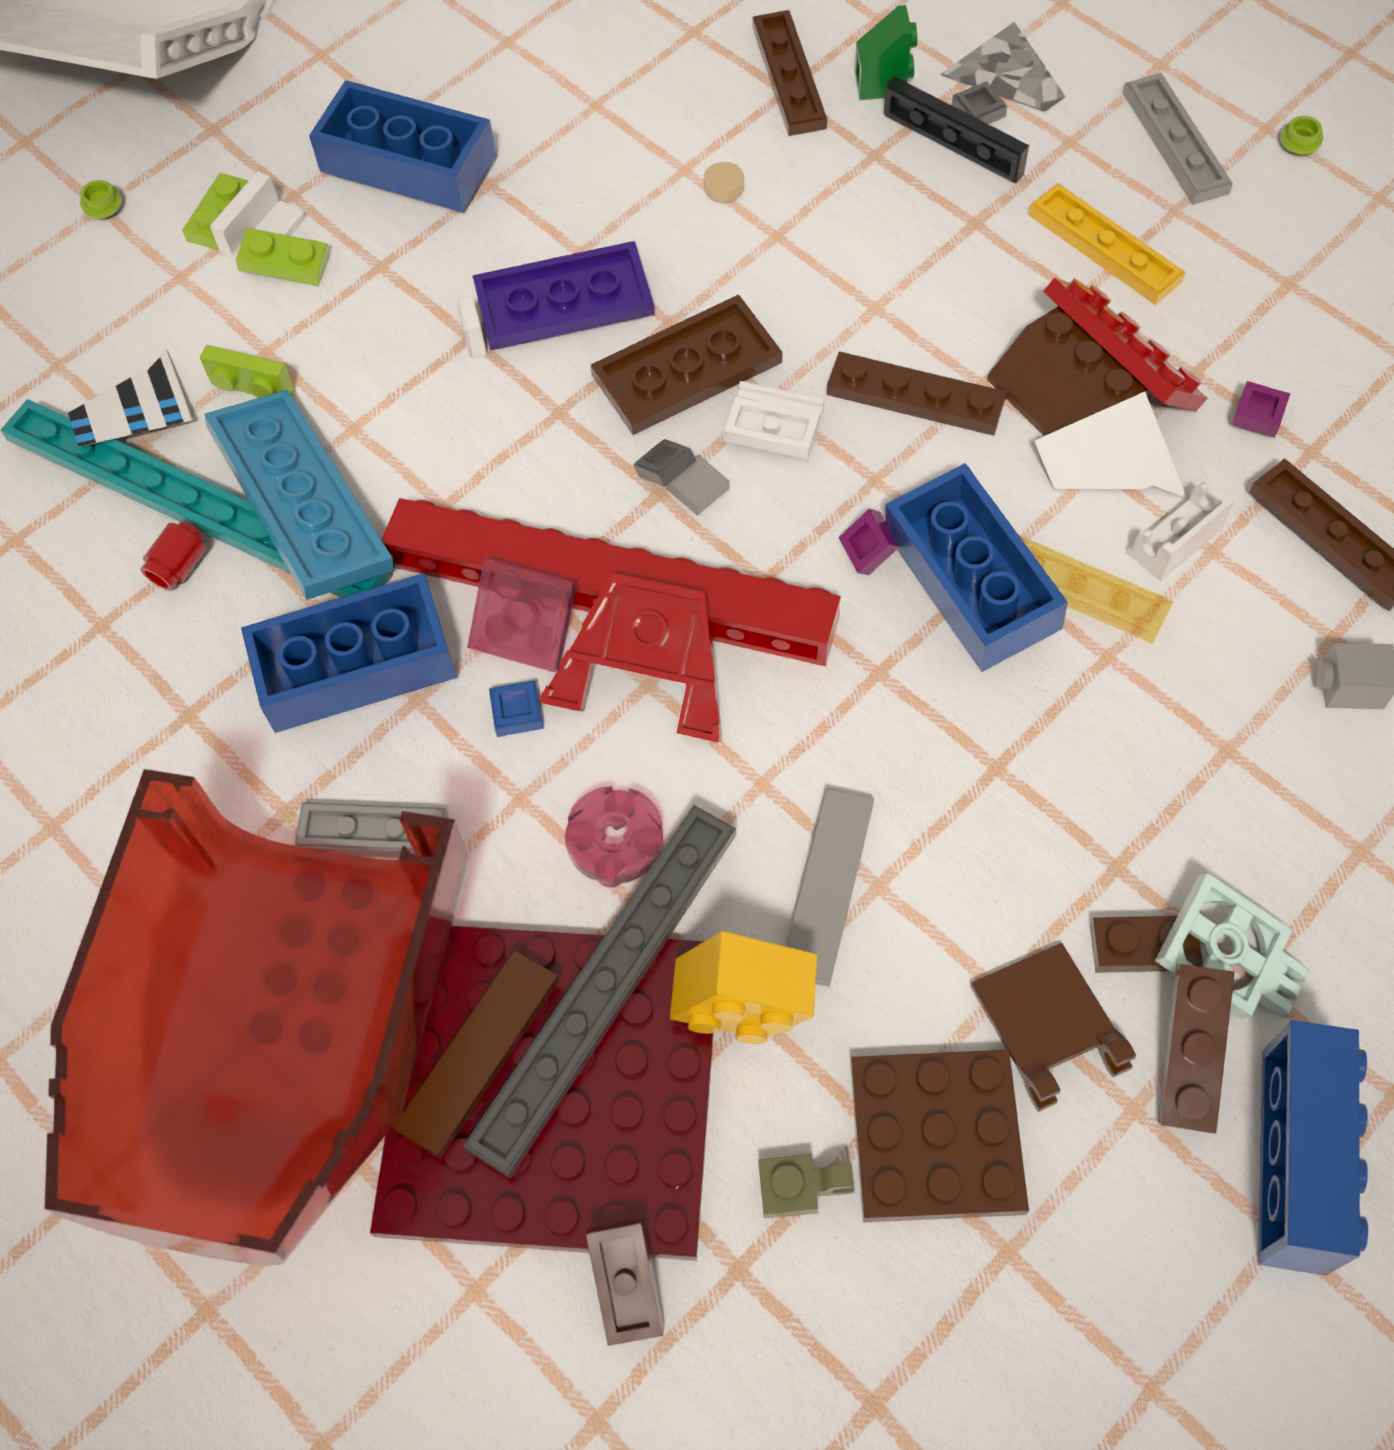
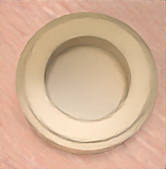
(724, 181)

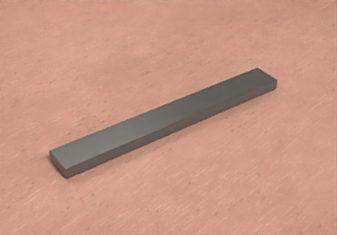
(599, 993)

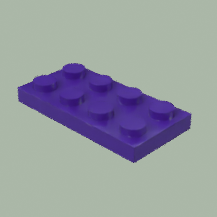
(563, 295)

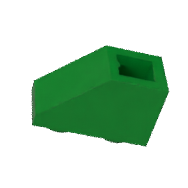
(885, 54)

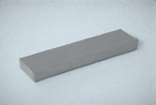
(1177, 138)
(830, 879)

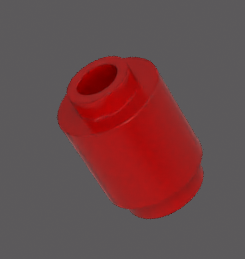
(173, 555)

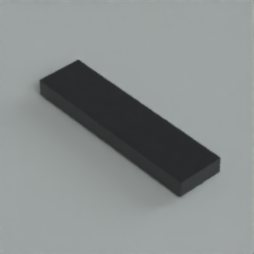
(955, 129)

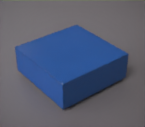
(516, 708)

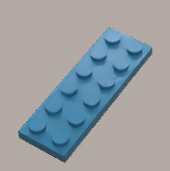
(298, 494)

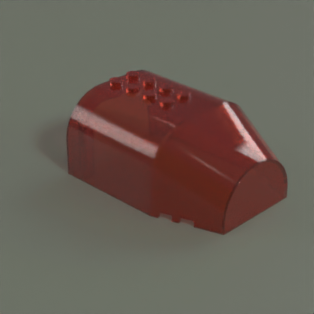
(239, 1025)

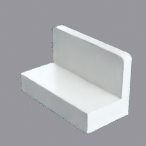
(254, 208)

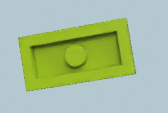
(213, 203)
(282, 256)
(245, 372)

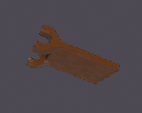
(1048, 1018)

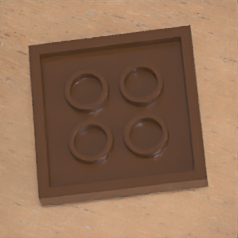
(937, 1136)

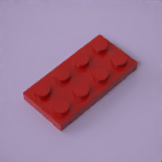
(1120, 338)

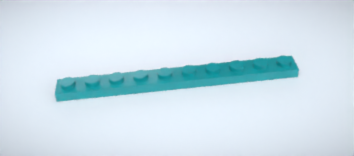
(153, 485)

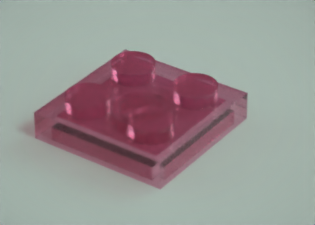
(522, 613)

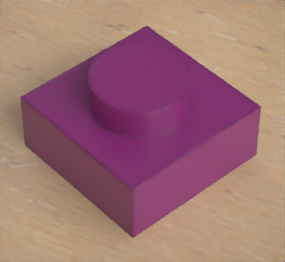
(1261, 409)
(869, 542)

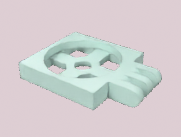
(1267, 968)

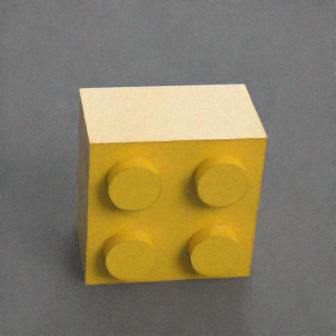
(743, 987)

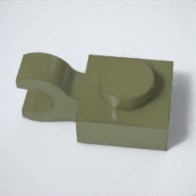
(792, 1184)

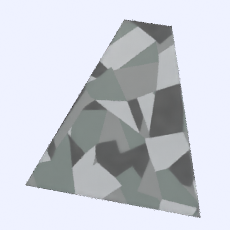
(1011, 70)

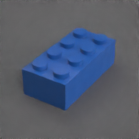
(403, 145)
(975, 567)
(347, 653)
(1312, 1149)

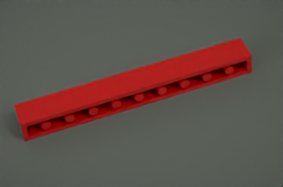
(742, 608)

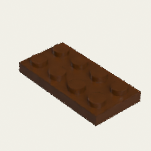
(686, 364)

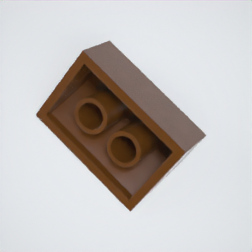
(1061, 374)

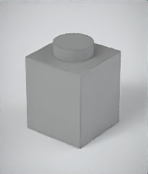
(1357, 675)

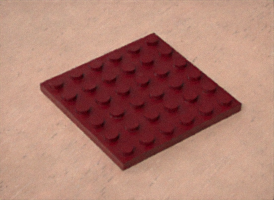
(612, 1152)

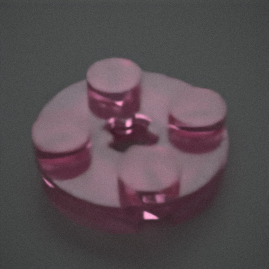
(613, 862)

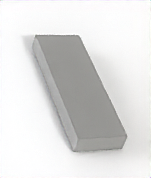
(356, 828)

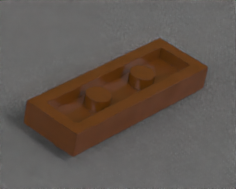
(1196, 1048)

